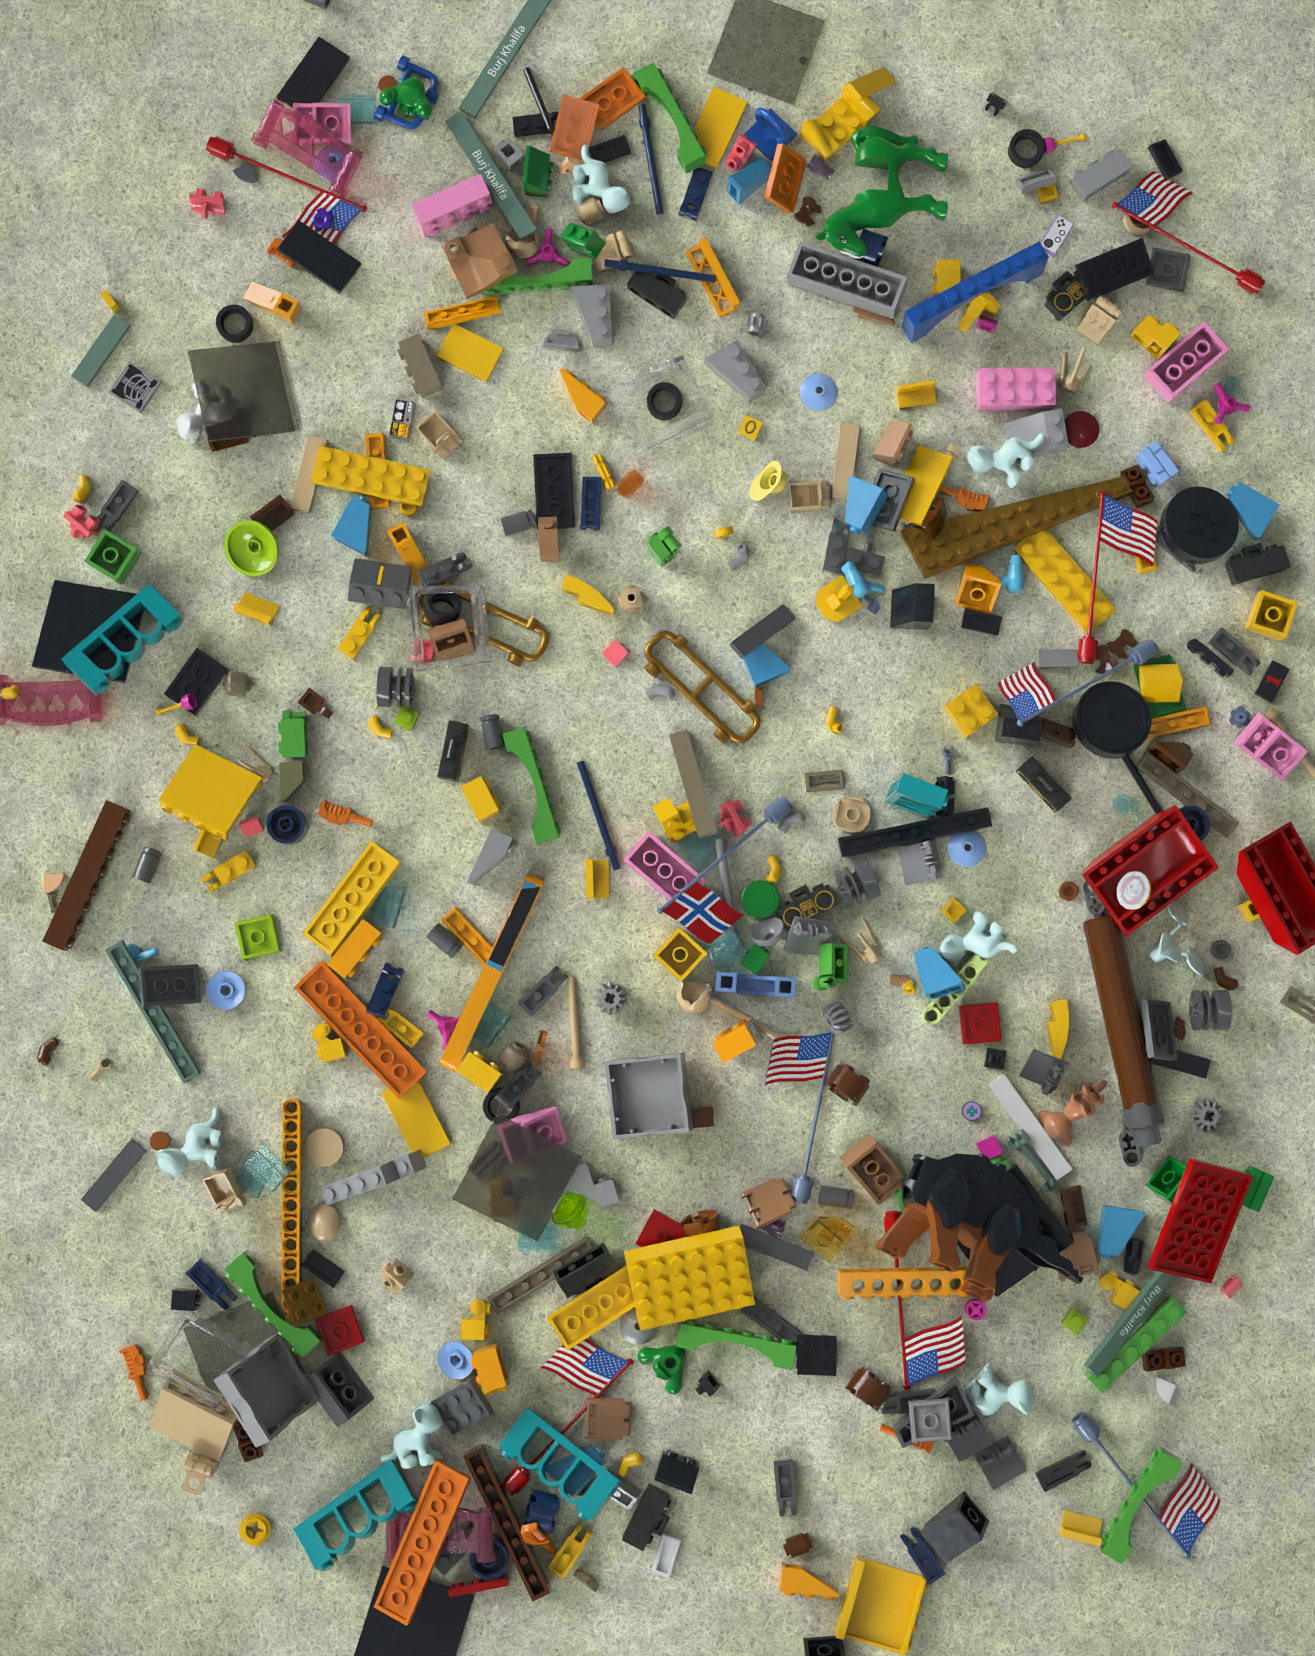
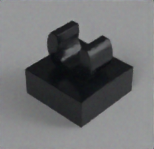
(997, 102)
(995, 1058)
(707, 1384)

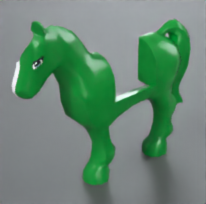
(881, 207)

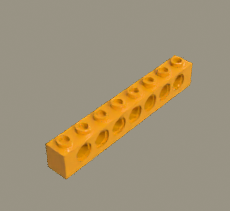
(847, 1278)

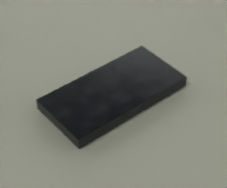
(314, 74)
(319, 257)
(1114, 269)
(554, 488)

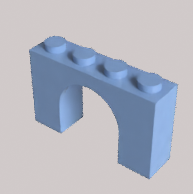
(755, 984)

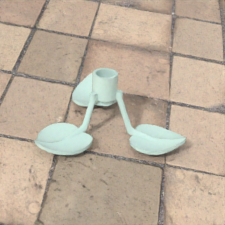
(1167, 946)

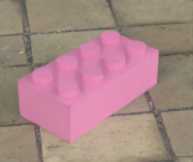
(452, 205)
(1186, 362)
(1016, 389)
(660, 866)

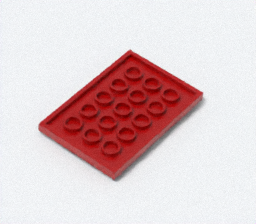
(1200, 1221)

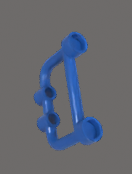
(432, 96)

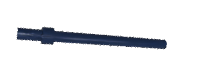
(644, 123)
(624, 265)
(610, 850)

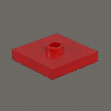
(980, 1023)
(659, 1229)
(340, 1330)

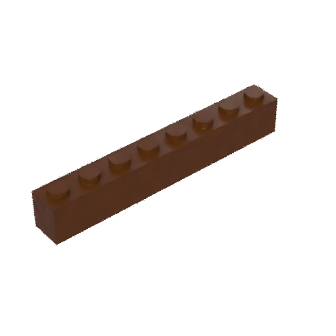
(86, 876)
(507, 1522)

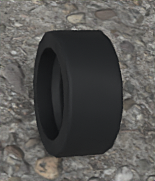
(1026, 134)
(239, 337)
(664, 386)
(442, 618)
(486, 1106)

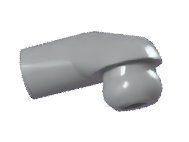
(742, 557)
(662, 690)
(791, 818)

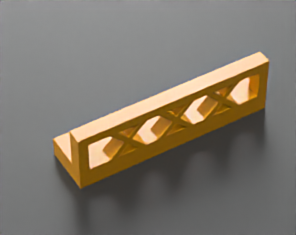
(721, 278)

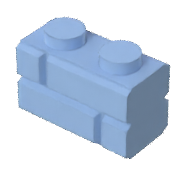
(1157, 464)

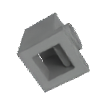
(505, 148)

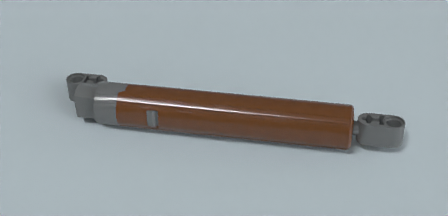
(1123, 1030)

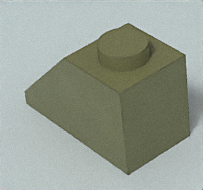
(292, 778)

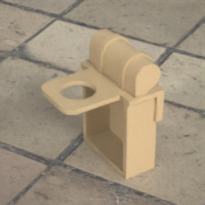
(615, 248)
(1099, 319)
(439, 435)
(809, 496)
(224, 1191)
(198, 1467)

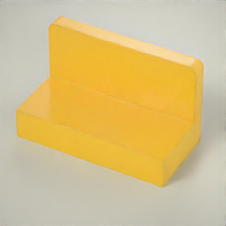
(916, 394)
(256, 609)
(207, 844)
(597, 878)
(1081, 1528)

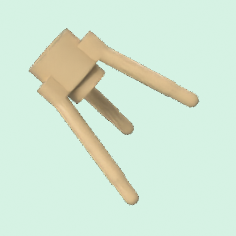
(1070, 382)
(263, 772)
(872, 952)

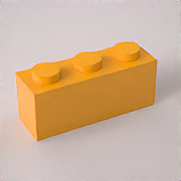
(355, 949)

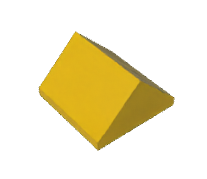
(1160, 683)

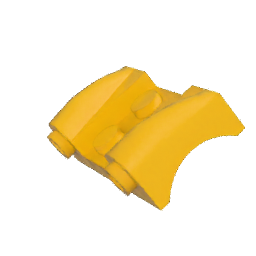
(838, 123)

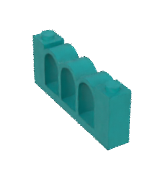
(97, 679)
(916, 796)
(521, 1436)
(313, 1538)

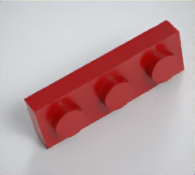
(477, 1586)

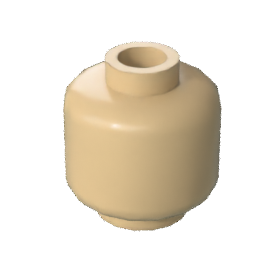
(591, 210)

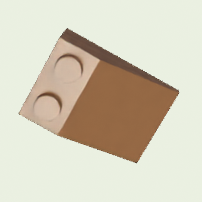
(873, 1168)

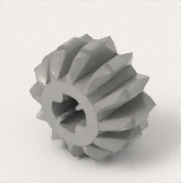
(603, 996)
(837, 1018)
(1213, 1119)

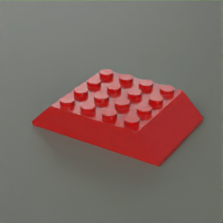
(1161, 849)
(1281, 887)

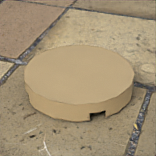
(846, 820)
(324, 1147)

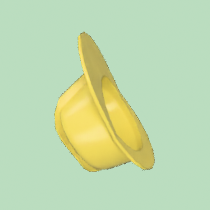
(769, 481)

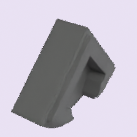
(245, 173)

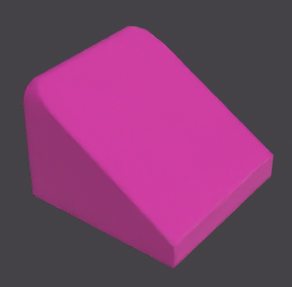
(987, 324)
(989, 1147)

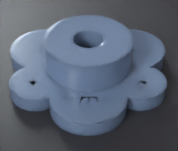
(1235, 720)

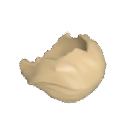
(522, 248)
(700, 990)

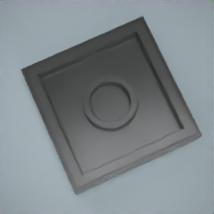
(1169, 269)

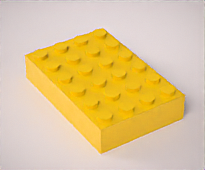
(689, 1277)

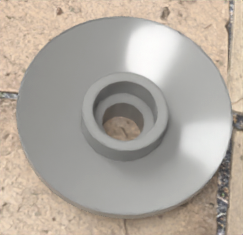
(634, 1335)

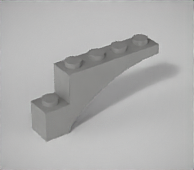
(373, 1177)
(582, 1183)

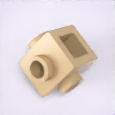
(631, 606)
(396, 1276)

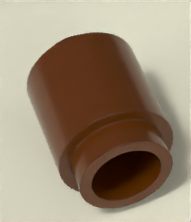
(797, 1545)

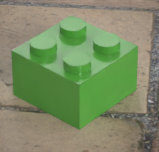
(112, 557)

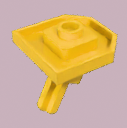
(984, 302)
(837, 600)

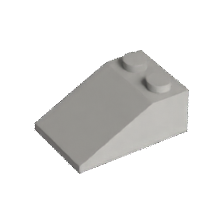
(1049, 423)
(493, 853)

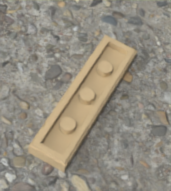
(845, 460)
(304, 489)

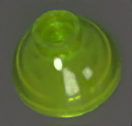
(571, 1212)

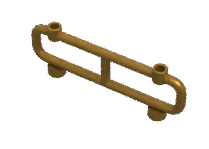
(516, 655)
(723, 732)

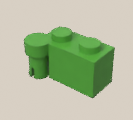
(663, 546)
(293, 734)
(832, 966)

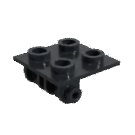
(816, 1355)

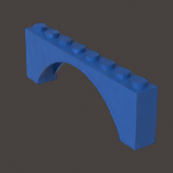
(1019, 267)

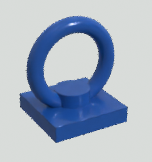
(769, 132)

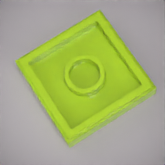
(257, 937)

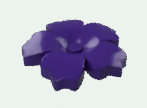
(322, 219)

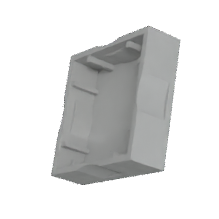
(649, 1095)
(266, 1390)

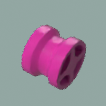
(978, 1312)

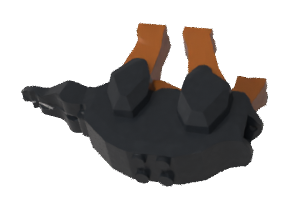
(982, 1208)

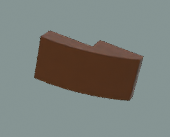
(1136, 480)
(935, 518)
(702, 1117)
(1163, 1359)
(245, 1445)

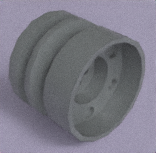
(395, 687)
(857, 883)
(1210, 1009)

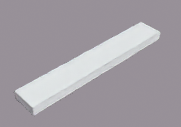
(1026, 1120)

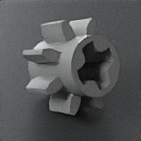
(756, 324)

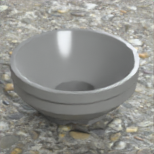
(765, 929)

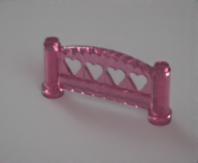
(271, 132)
(47, 691)
(479, 1541)

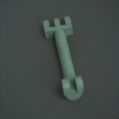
(1021, 1143)

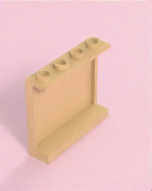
(193, 1421)

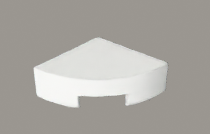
(1165, 1389)

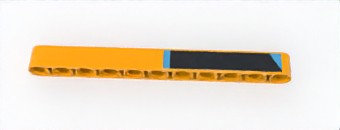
(491, 972)
(288, 1194)

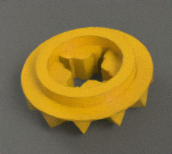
(247, 1533)

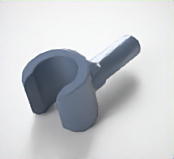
(874, 605)
(948, 758)

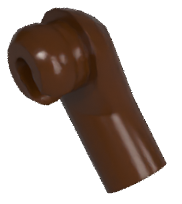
(1223, 981)
(44, 1050)

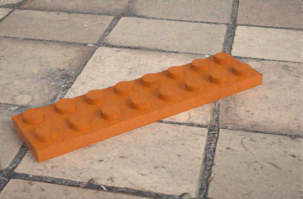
(360, 1029)
(422, 1542)

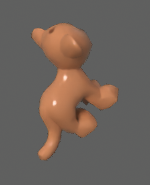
(1081, 1105)

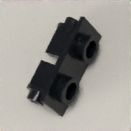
(947, 783)

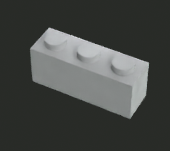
(1100, 174)

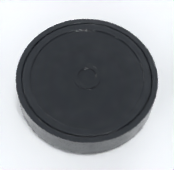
(1199, 525)
(1111, 720)

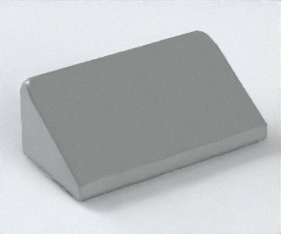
(1058, 659)
(626, 1493)

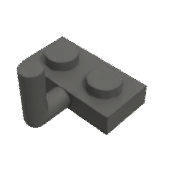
(865, 560)

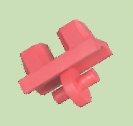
(740, 153)
(206, 204)
(79, 524)
(731, 819)

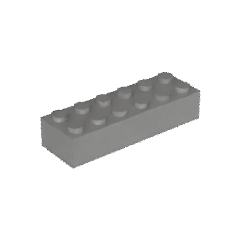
(847, 280)

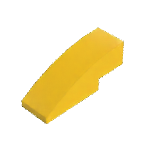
(586, 595)
(1058, 1027)

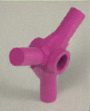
(548, 252)
(1227, 404)
(445, 1025)

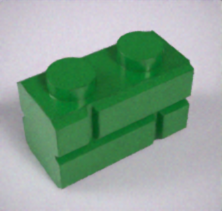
(582, 240)
(1258, 1188)

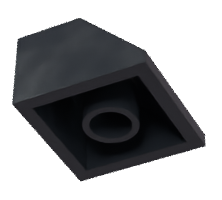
(676, 1471)

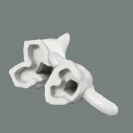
(191, 424)

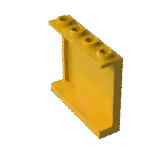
(209, 792)
(881, 1606)

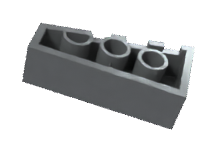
(958, 1405)

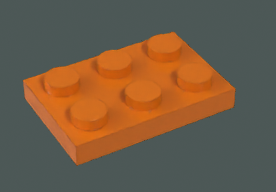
(616, 97)
(573, 126)
(785, 178)

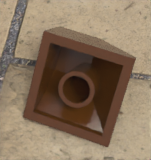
(1172, 754)

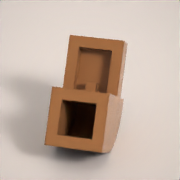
(548, 539)

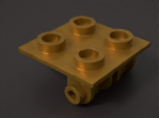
(304, 1302)

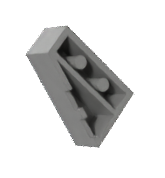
(596, 312)
(737, 371)

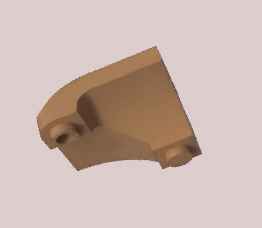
(480, 260)

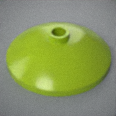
(243, 553)

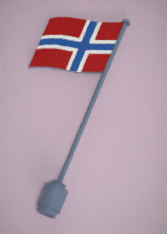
(702, 909)

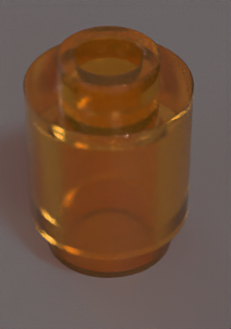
(629, 484)

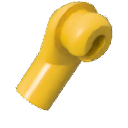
(84, 489)
(831, 721)
(376, 728)
(183, 735)
(776, 870)
(628, 1461)

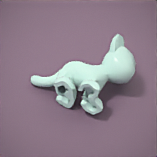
(613, 198)
(983, 459)
(955, 946)
(175, 1160)
(1018, 1394)
(427, 1421)

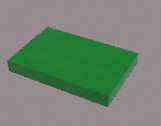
(1161, 709)

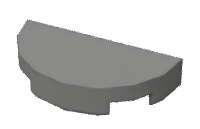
(561, 340)

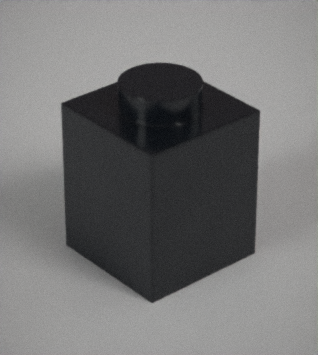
(185, 1299)

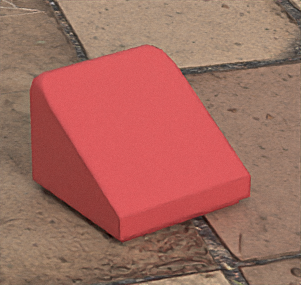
(615, 653)
(251, 826)
(1231, 1286)

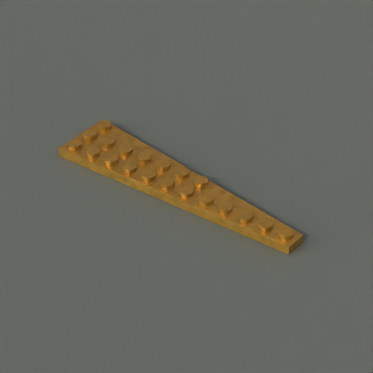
(991, 529)

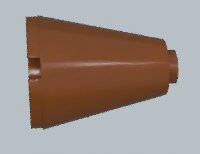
(705, 1222)

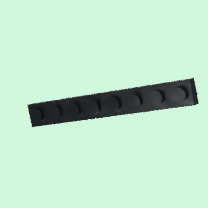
(914, 832)

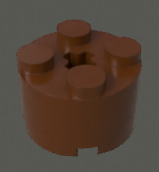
(847, 1084)
(868, 1389)

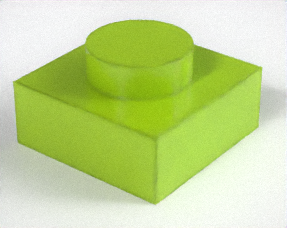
(406, 718)
(1074, 1321)

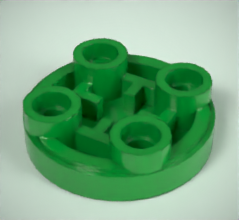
(760, 899)

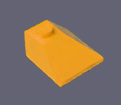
(977, 589)

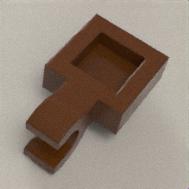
(313, 702)

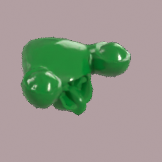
(410, 97)
(668, 1364)

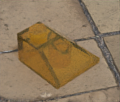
(828, 1236)

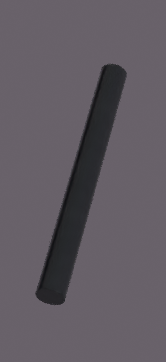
(538, 99)
(1142, 784)

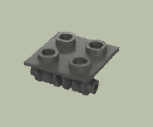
(1044, 1070)
(968, 1438)
(1000, 1462)

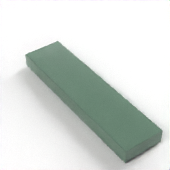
(101, 350)

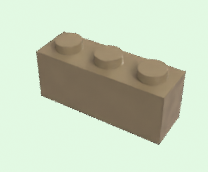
(419, 366)

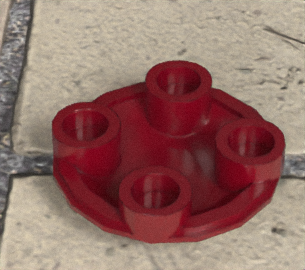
(1081, 429)

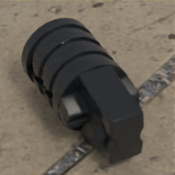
(1133, 1255)

